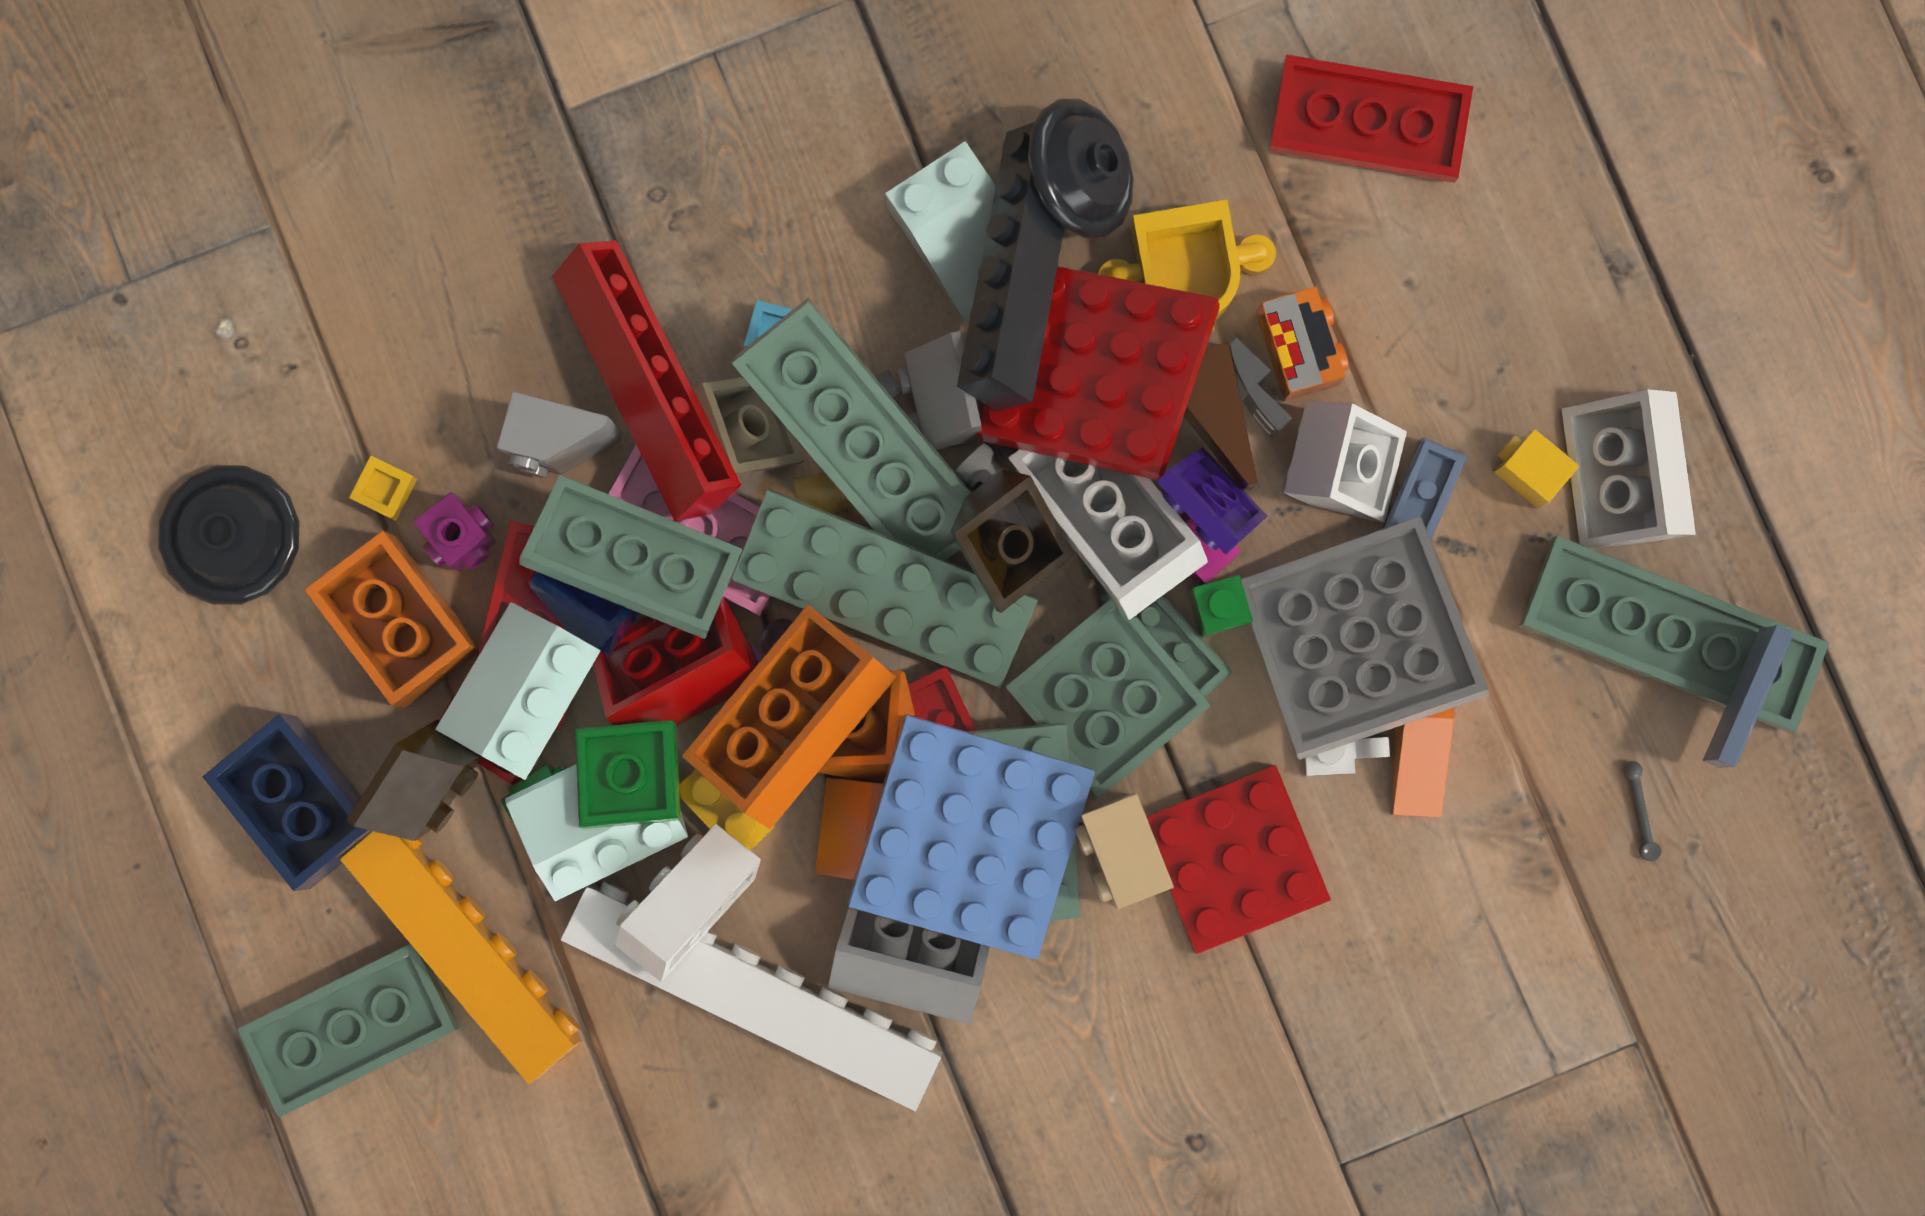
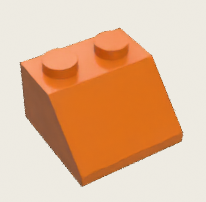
(845, 825)

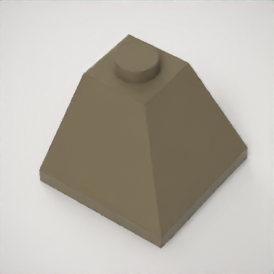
(747, 427)

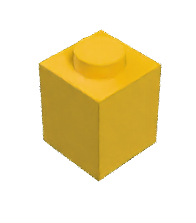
(1534, 467)

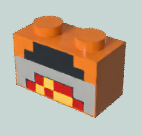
(1302, 343)

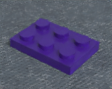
(1211, 500)

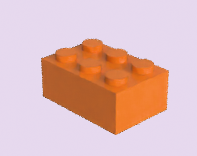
(393, 619)

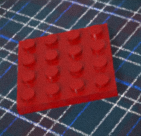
(1110, 374)

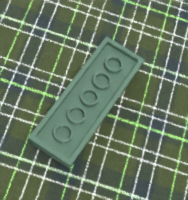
(855, 430)
(881, 588)
(1664, 630)

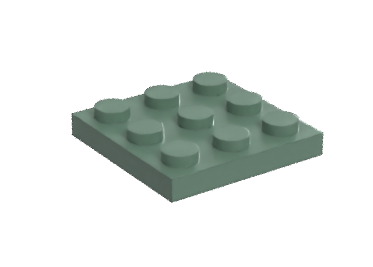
(1112, 693)

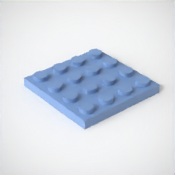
(970, 837)

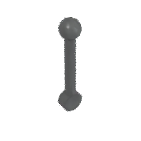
(1648, 850)

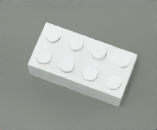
(1116, 527)

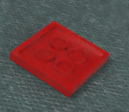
(1237, 859)

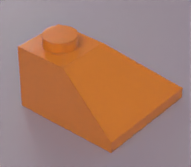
(871, 743)

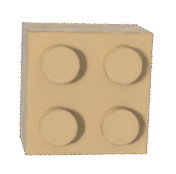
(1123, 852)

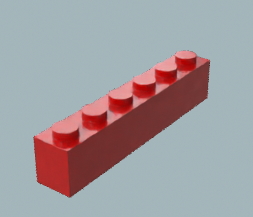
(645, 380)

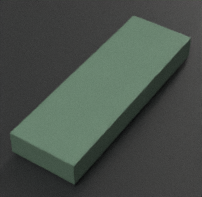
(1183, 644)

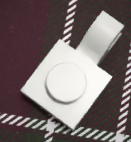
(1342, 758)

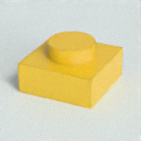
(383, 488)

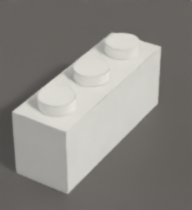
(686, 901)

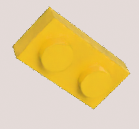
(717, 809)

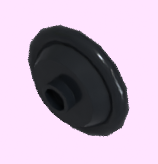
(1080, 168)
(229, 535)

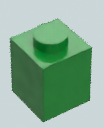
(1220, 606)

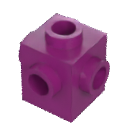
(445, 522)

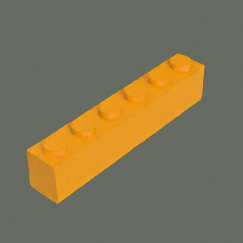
(464, 952)

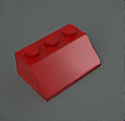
(673, 673)

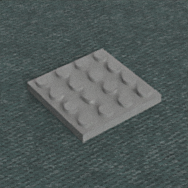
(1362, 638)

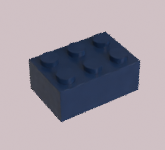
(290, 800)

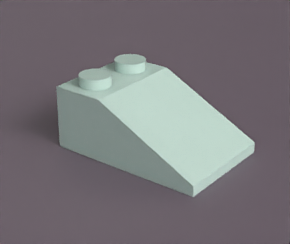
(946, 220)

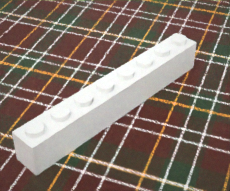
(771, 1004)

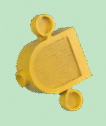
(1192, 252)

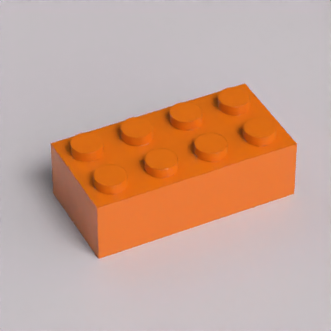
(788, 717)

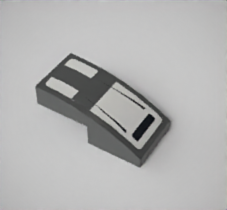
(1249, 374)

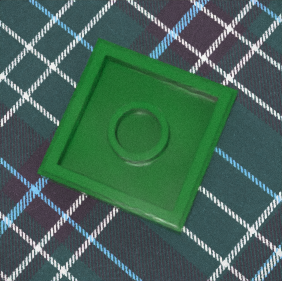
(627, 774)

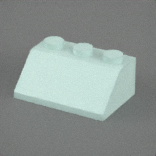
(518, 690)
(573, 856)

